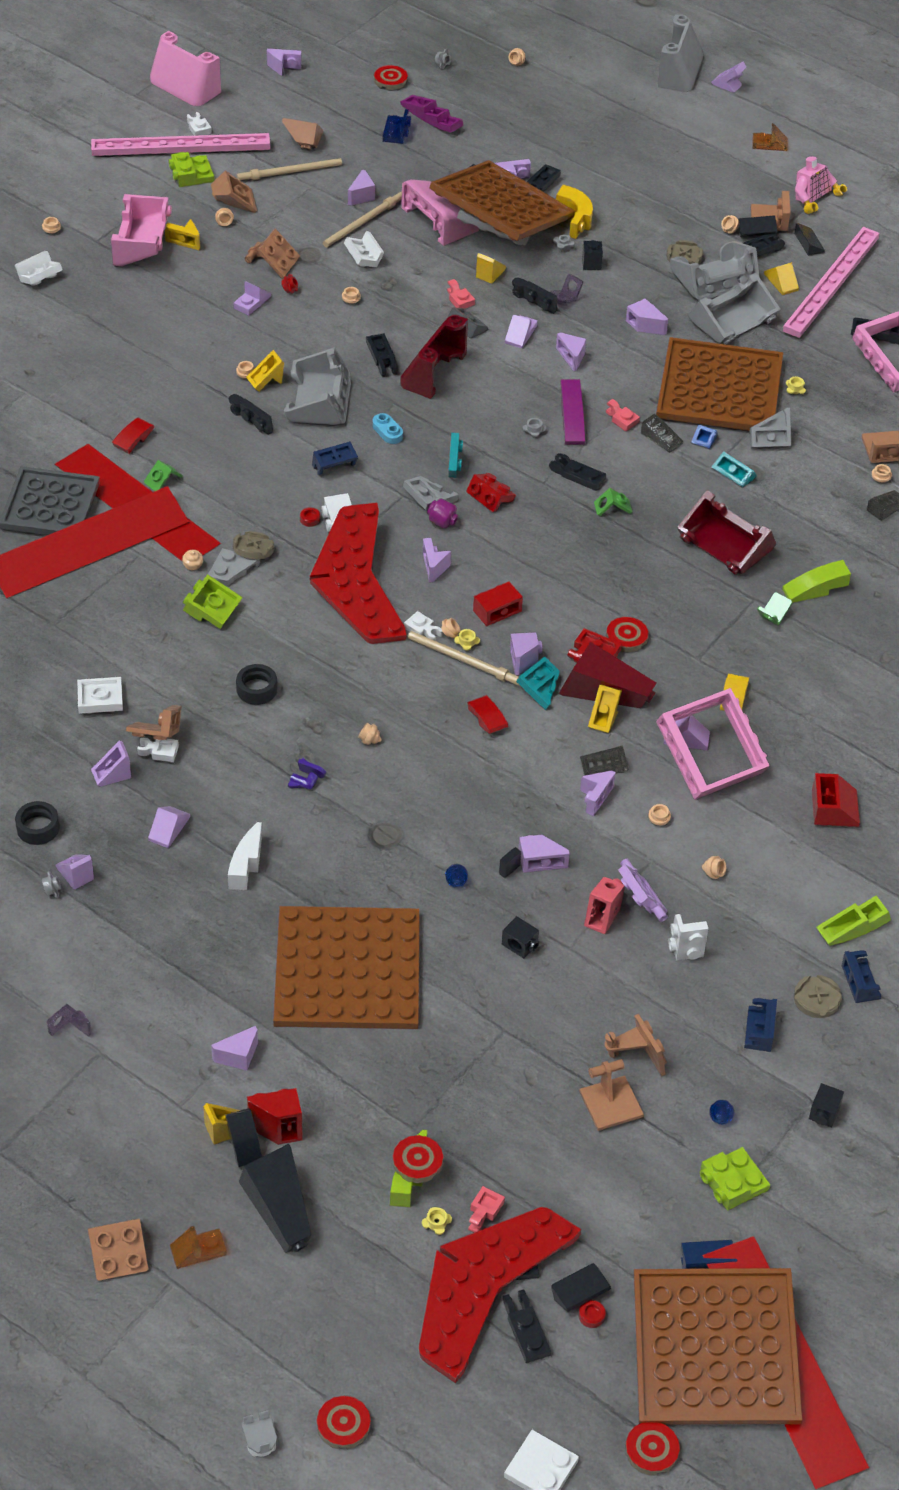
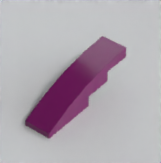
(427, 110)
(572, 412)

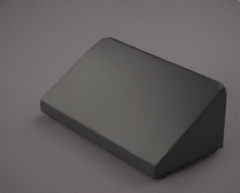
(475, 326)

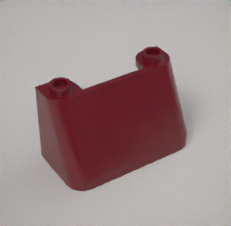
(445, 343)
(725, 535)

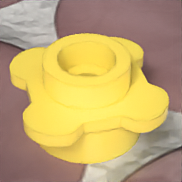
(795, 385)
(467, 639)
(436, 1214)

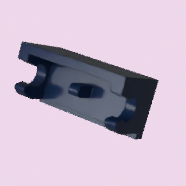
(334, 456)
(860, 977)
(760, 1025)
(693, 1252)

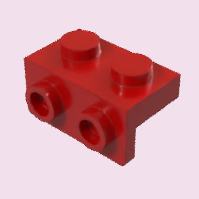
(489, 491)

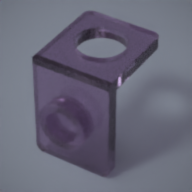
(566, 294)
(70, 1015)

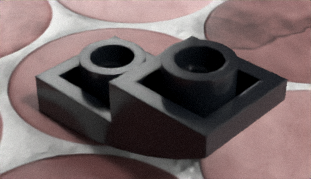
(243, 1137)

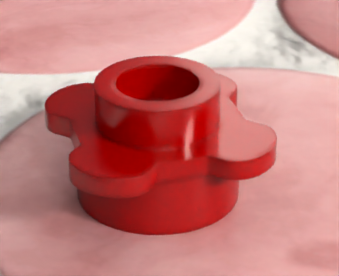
(289, 283)

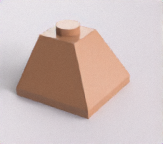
(304, 133)
(233, 192)

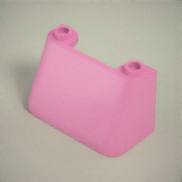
(184, 74)
(439, 209)
(140, 228)

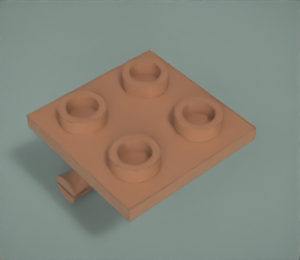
(276, 252)
(637, 1038)
(612, 1099)

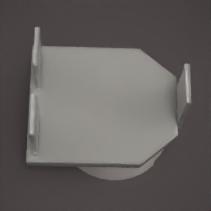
(259, 1434)

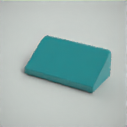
(734, 469)

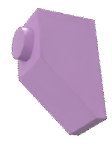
(524, 651)
(542, 854)

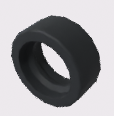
(254, 696)
(36, 809)

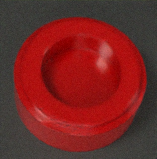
(310, 517)
(592, 1314)

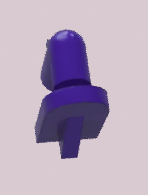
(314, 772)

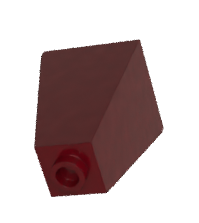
(601, 668)

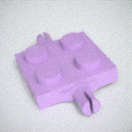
(643, 893)

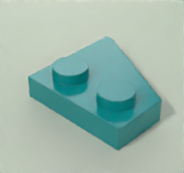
(455, 447)
(540, 681)

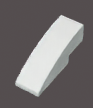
(245, 858)

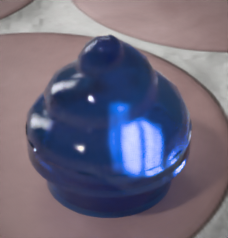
(456, 875)
(722, 1112)

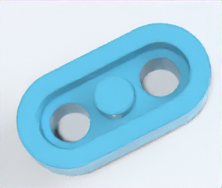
(387, 428)

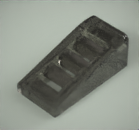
(652, 425)
(881, 512)
(610, 754)

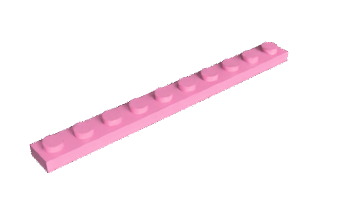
(178, 144)
(830, 282)

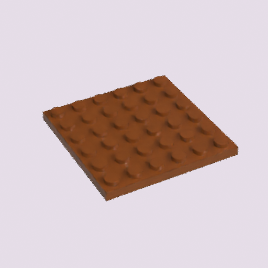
(502, 200)
(719, 384)
(347, 968)
(716, 1346)

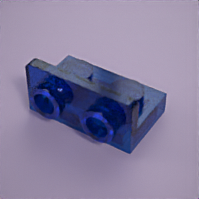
(397, 128)

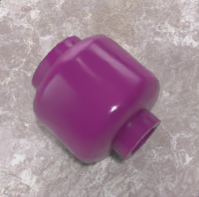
(442, 513)

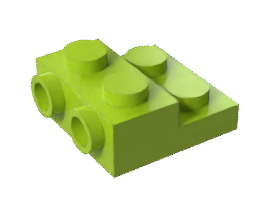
(190, 170)
(211, 601)
(733, 1178)

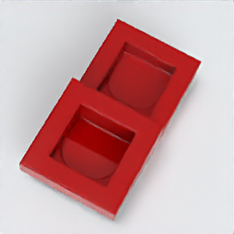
(131, 434)
(488, 714)

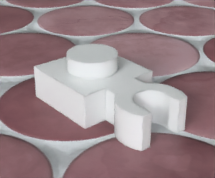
(198, 126)
(423, 625)
(160, 749)

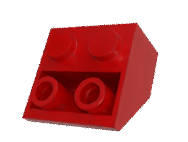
(834, 801)
(277, 1115)

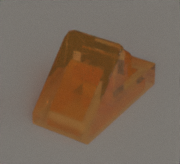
(775, 141)
(196, 1248)

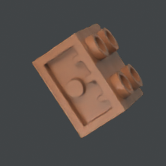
(781, 211)
(882, 446)
(168, 724)
(118, 1249)

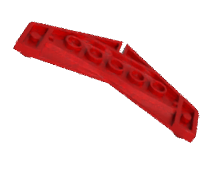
(346, 577)
(483, 1265)

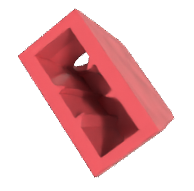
(606, 894)

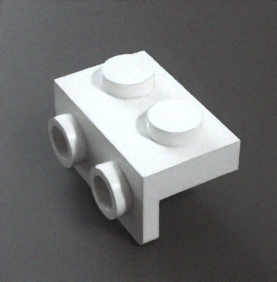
(365, 250)
(37, 268)
(687, 940)

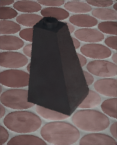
(277, 1196)

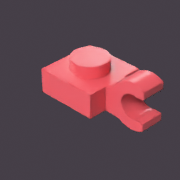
(458, 297)
(622, 417)
(484, 1206)

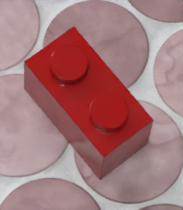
(497, 603)

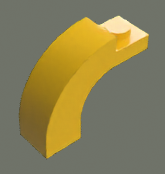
(583, 209)

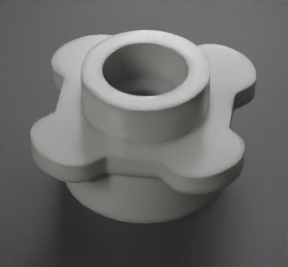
(443, 58)
(563, 243)
(534, 427)
(51, 884)

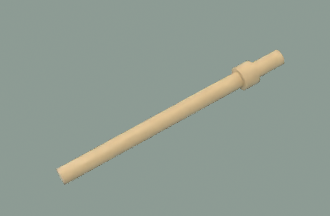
(256, 174)
(388, 203)
(500, 673)

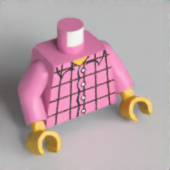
(815, 182)

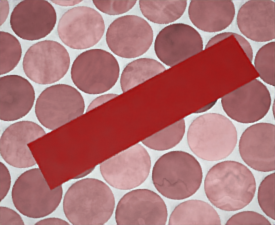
(119, 487)
(89, 541)
(823, 1436)

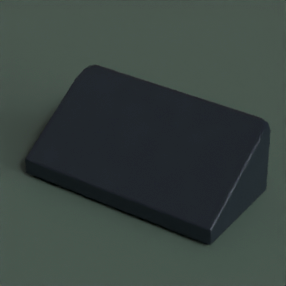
(757, 226)
(808, 239)
(580, 1287)

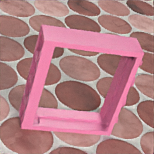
(873, 353)
(683, 756)

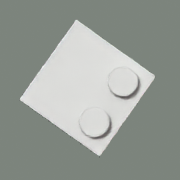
(100, 695)
(541, 1464)

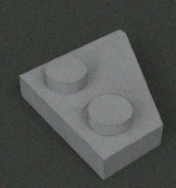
(773, 431)
(426, 491)
(230, 566)

